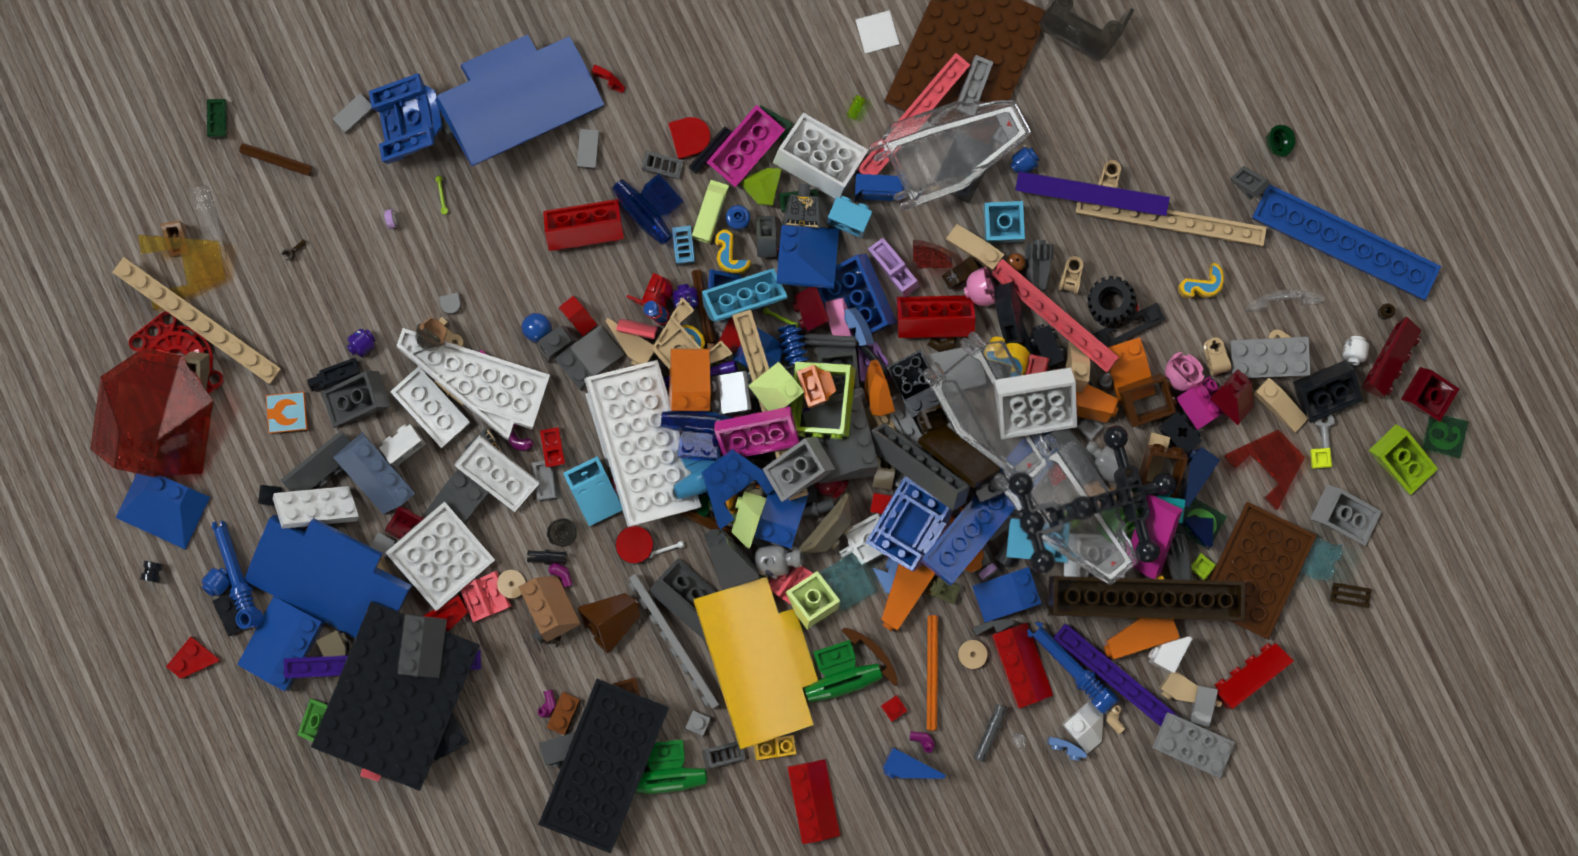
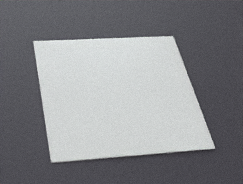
(877, 31)

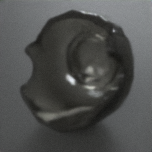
(562, 532)

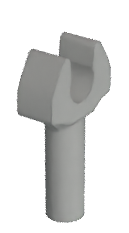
(1325, 430)

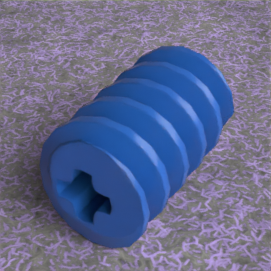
(792, 344)

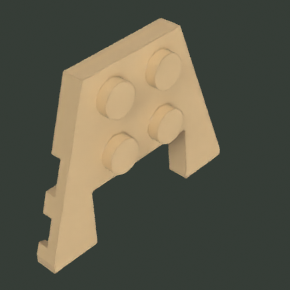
(676, 337)

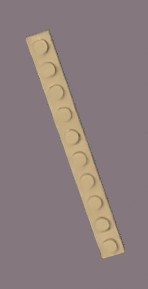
(1180, 222)
(196, 320)
(755, 360)

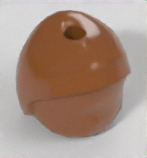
(1017, 261)

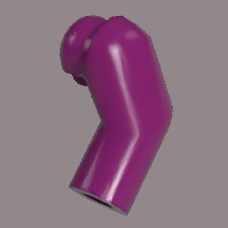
(520, 444)
(561, 571)
(549, 705)
(924, 739)

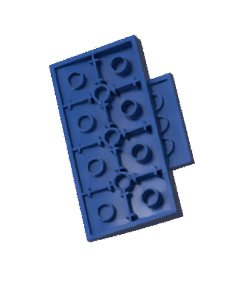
(517, 96)
(323, 574)

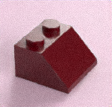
(811, 310)
(1430, 393)
(1235, 397)

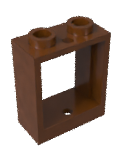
(1127, 402)
(1160, 450)

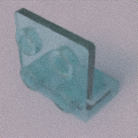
(1321, 560)
(848, 581)

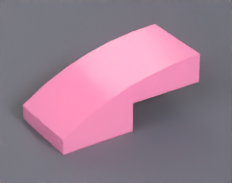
(836, 312)

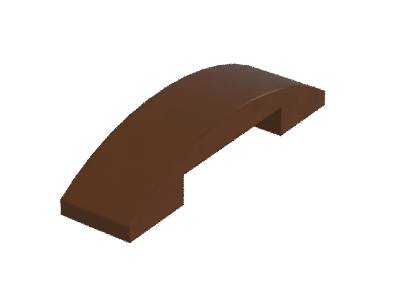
(889, 671)

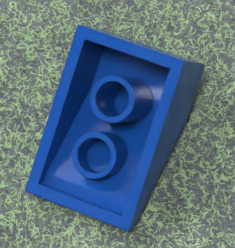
(780, 519)
(1006, 594)
(904, 766)

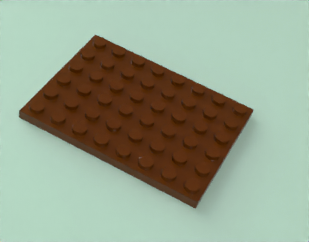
(987, 28)

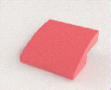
(637, 328)
(784, 583)
(484, 597)

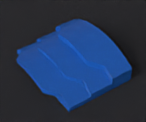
(407, 117)

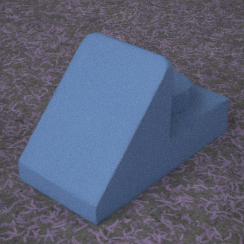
(886, 578)

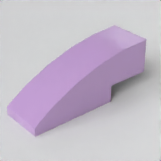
(894, 267)

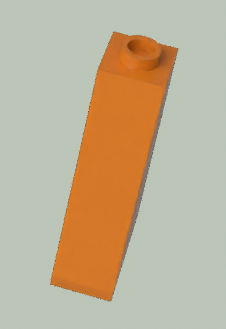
(1096, 404)
(904, 594)
(1140, 636)

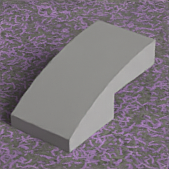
(1204, 705)

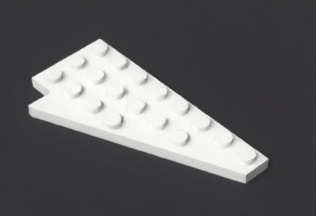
(487, 385)

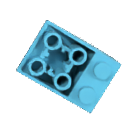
(593, 491)
(1022, 548)

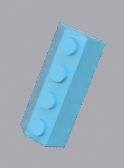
(743, 295)

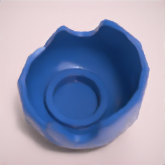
(536, 327)

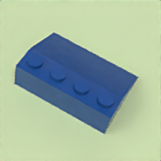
(861, 290)
(283, 634)

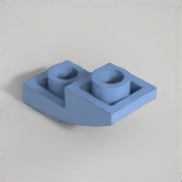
(855, 320)
(1072, 750)

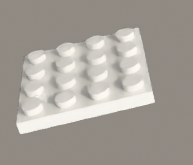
(440, 556)

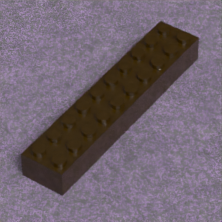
(1147, 598)

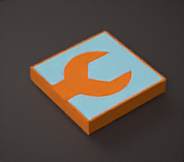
(286, 412)

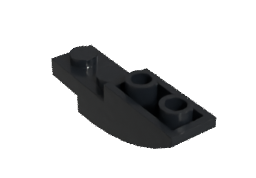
(1011, 315)

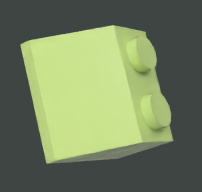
(747, 517)
(813, 600)

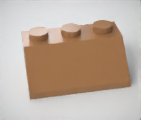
(549, 606)

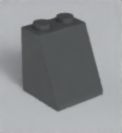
(730, 560)

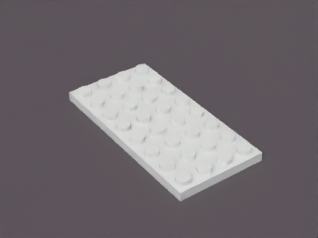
(639, 450)

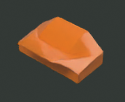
(816, 385)

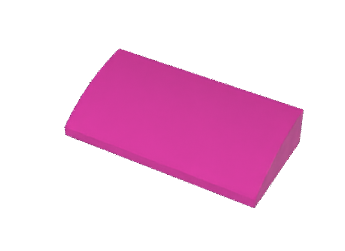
(745, 145)
(758, 432)
(1161, 528)

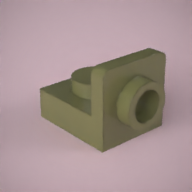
(940, 589)

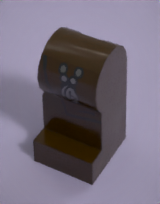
(959, 273)

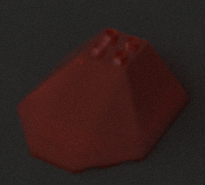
(152, 416)

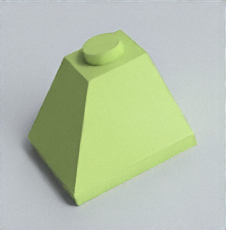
(776, 388)

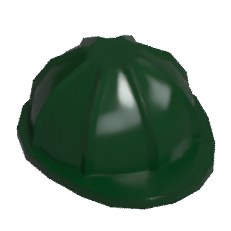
(1280, 140)

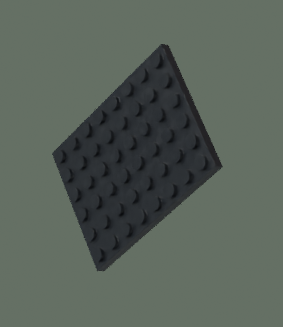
(391, 718)

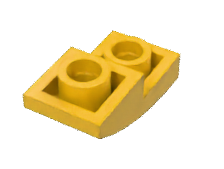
(775, 747)

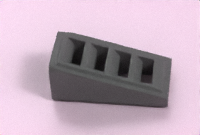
(645, 166)
(707, 758)

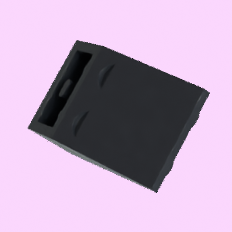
(911, 383)

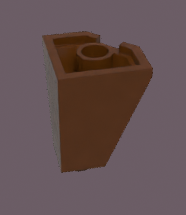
(610, 619)

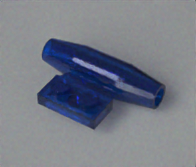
(648, 206)
(697, 430)

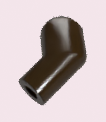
(946, 345)

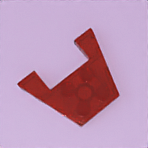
(1276, 457)

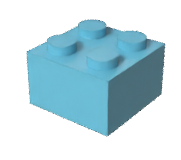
(849, 216)
(1004, 222)

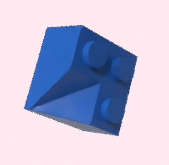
(771, 348)

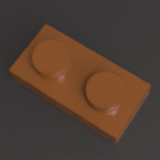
(563, 713)

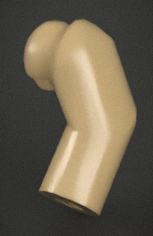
(1113, 719)

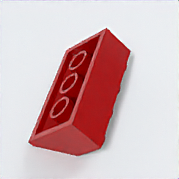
(583, 225)
(935, 316)
(1022, 665)
(1252, 675)
(813, 801)

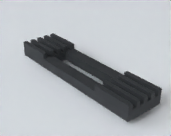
(1151, 315)

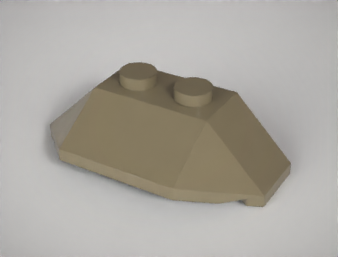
(831, 527)

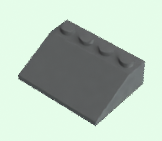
(853, 455)

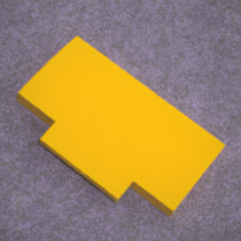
(757, 661)

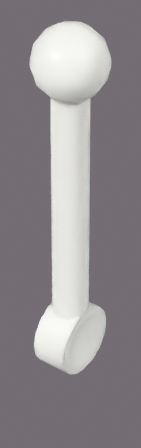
(680, 544)

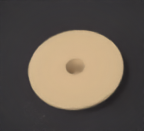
(509, 582)
(972, 654)

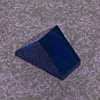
(1201, 528)

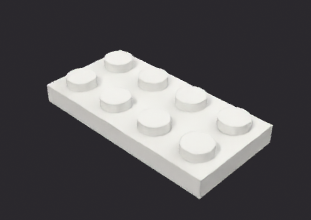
(430, 407)
(497, 473)
(325, 505)

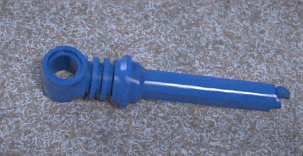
(248, 615)
(1102, 698)

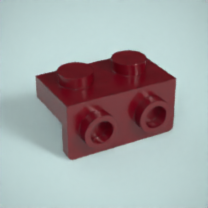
(402, 522)

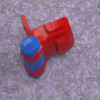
(655, 299)

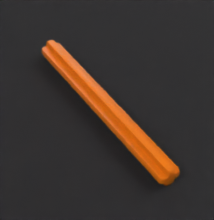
(932, 671)

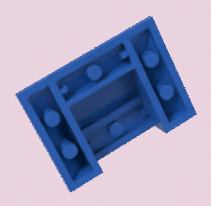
(807, 256)
(163, 508)
(909, 525)

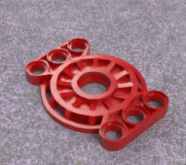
(175, 341)

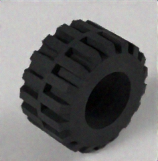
(1106, 288)

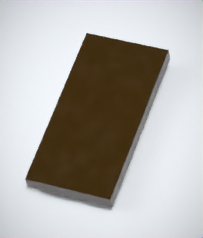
(958, 455)

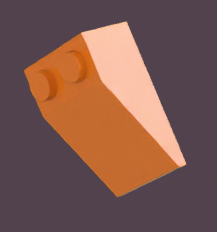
(1130, 367)
(689, 380)

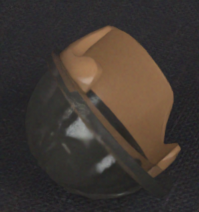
(431, 334)

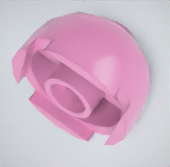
(980, 287)
(1184, 371)

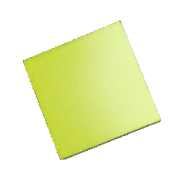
(1320, 458)

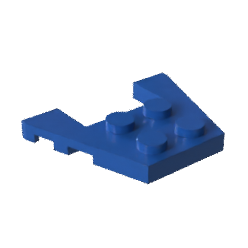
(727, 478)

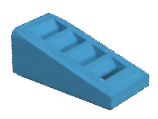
(683, 260)

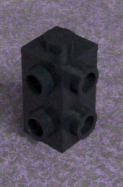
(1044, 340)

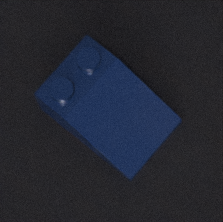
(1197, 471)

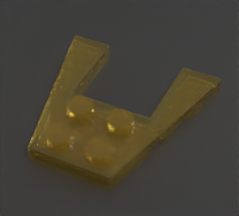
(200, 260)

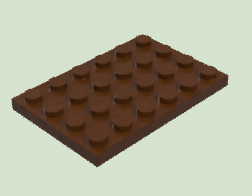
(1268, 558)

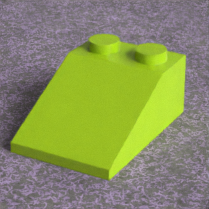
(1403, 459)

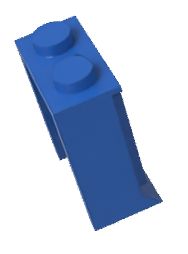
(877, 187)

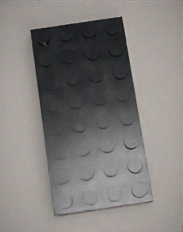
(603, 765)

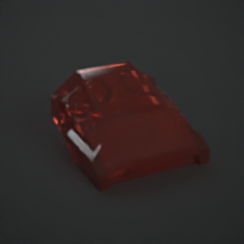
(931, 255)

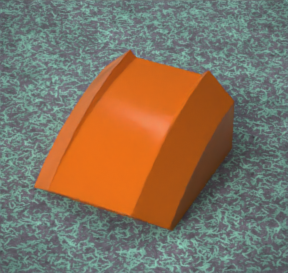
(877, 390)

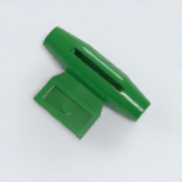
(840, 673)
(667, 770)

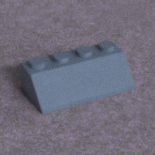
(374, 474)

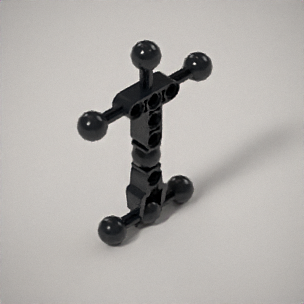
(1084, 507)

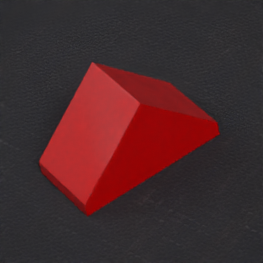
(578, 316)

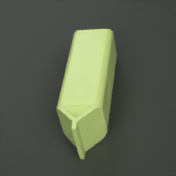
(710, 212)

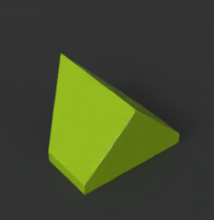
(762, 185)

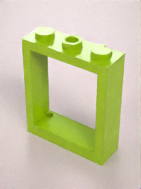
(796, 405)

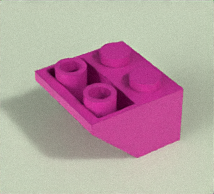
(1198, 405)

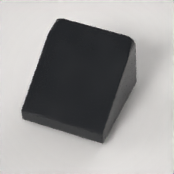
(266, 494)

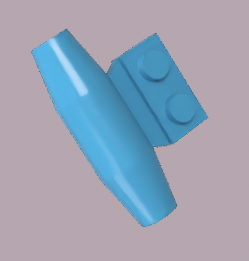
(693, 483)

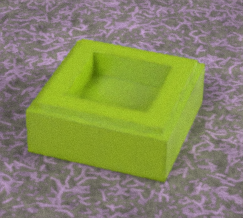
(1202, 566)

